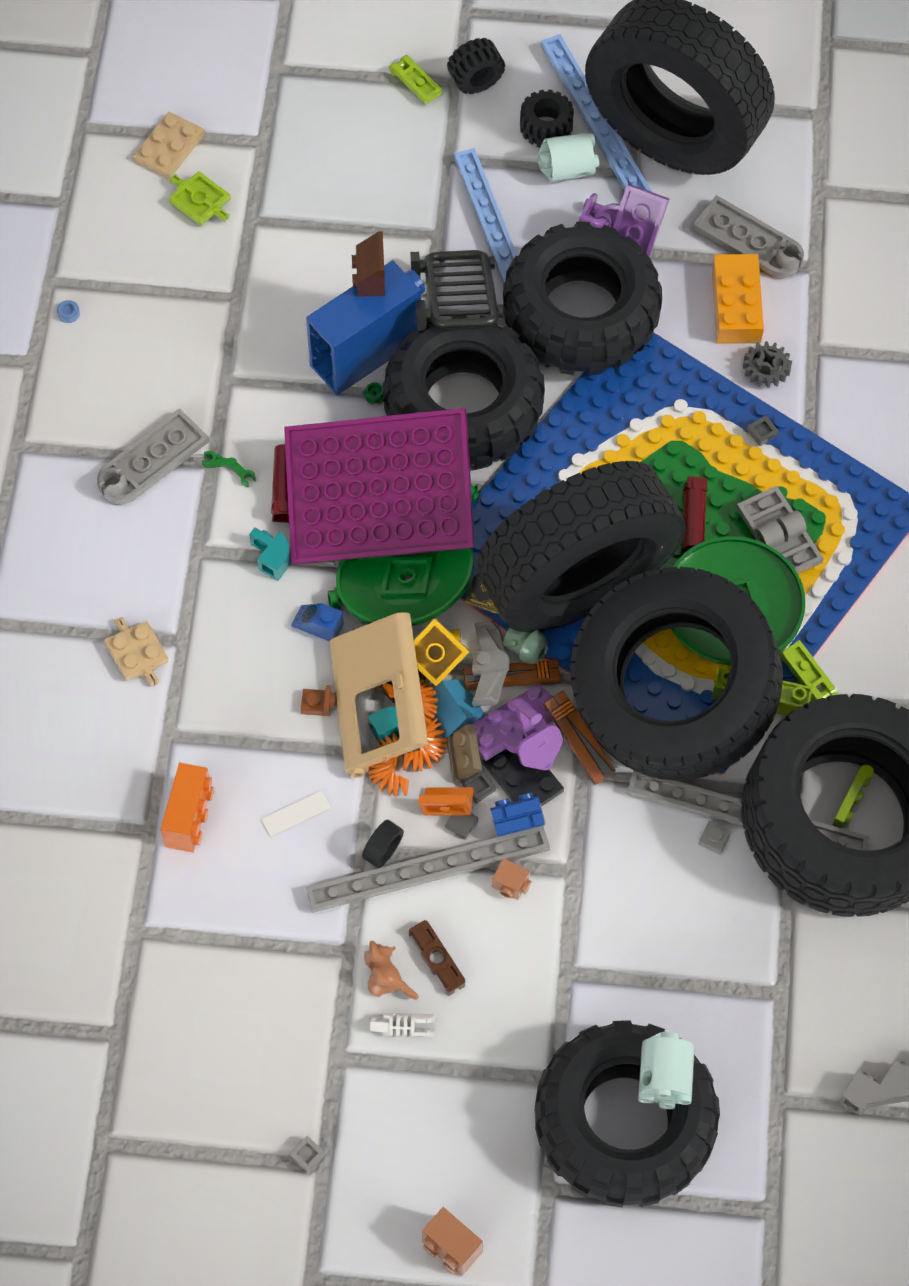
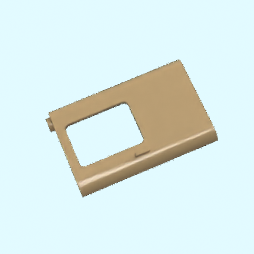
(368, 659)

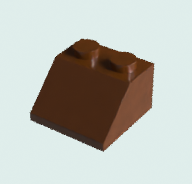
(369, 266)

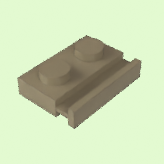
(464, 753)

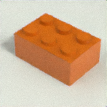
(187, 807)

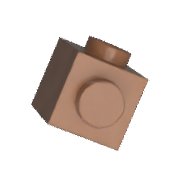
(511, 879)

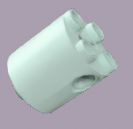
(568, 157)
(666, 1070)

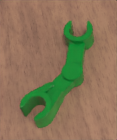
(231, 463)

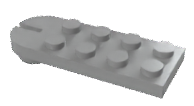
(748, 235)
(150, 458)

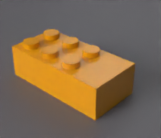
(737, 298)

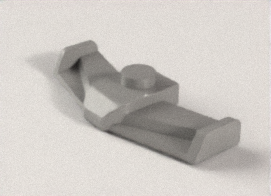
(490, 664)

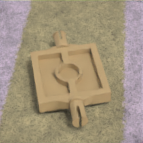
(136, 651)

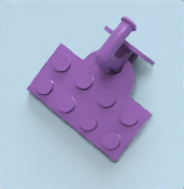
(636, 216)
(521, 729)

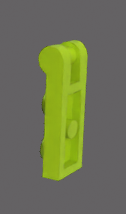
(416, 79)
(807, 670)
(853, 796)

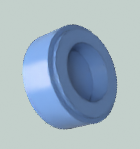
(68, 311)

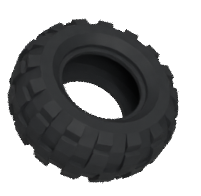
(593, 257)
(485, 351)
(591, 1164)

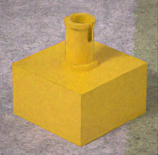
(438, 651)

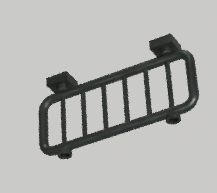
(432, 313)

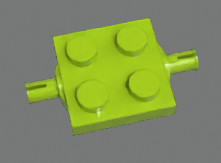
(199, 198)

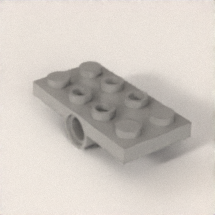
(781, 528)

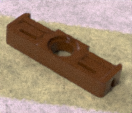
(430, 943)

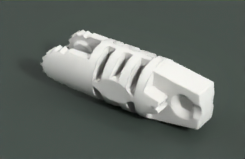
(402, 1024)

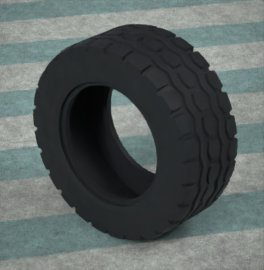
(785, 838)

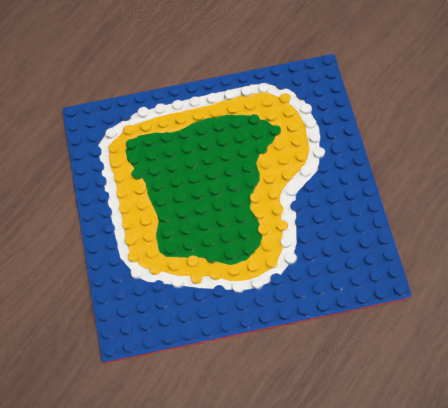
(695, 423)

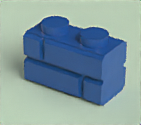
(517, 815)

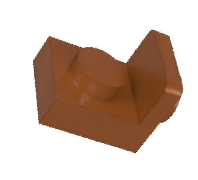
(317, 701)

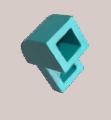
(275, 554)
(384, 724)

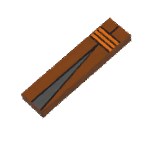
(521, 674)
(579, 737)

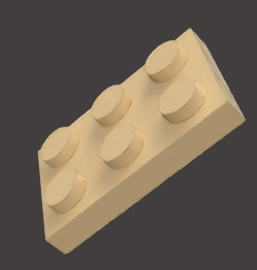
(169, 145)

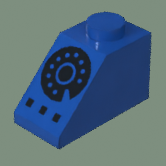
(319, 620)

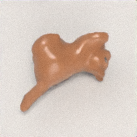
(385, 975)

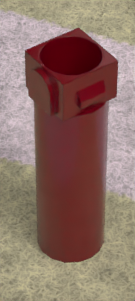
(279, 502)
(694, 511)

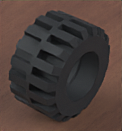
(476, 66)
(546, 105)

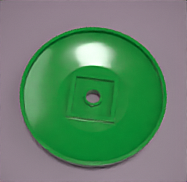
(762, 575)
(377, 589)

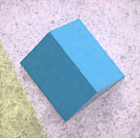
(455, 706)

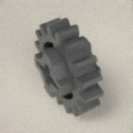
(767, 363)

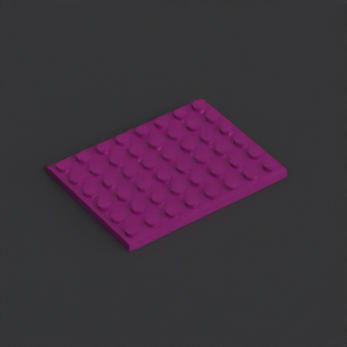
(379, 486)

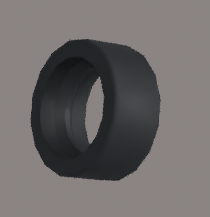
(382, 843)

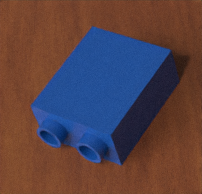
(361, 333)

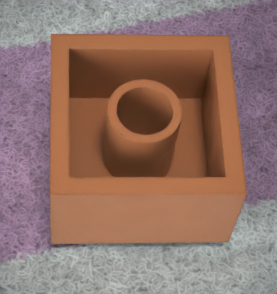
(451, 1242)

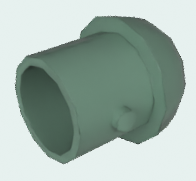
(529, 646)

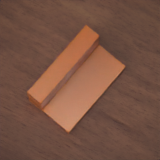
(446, 801)

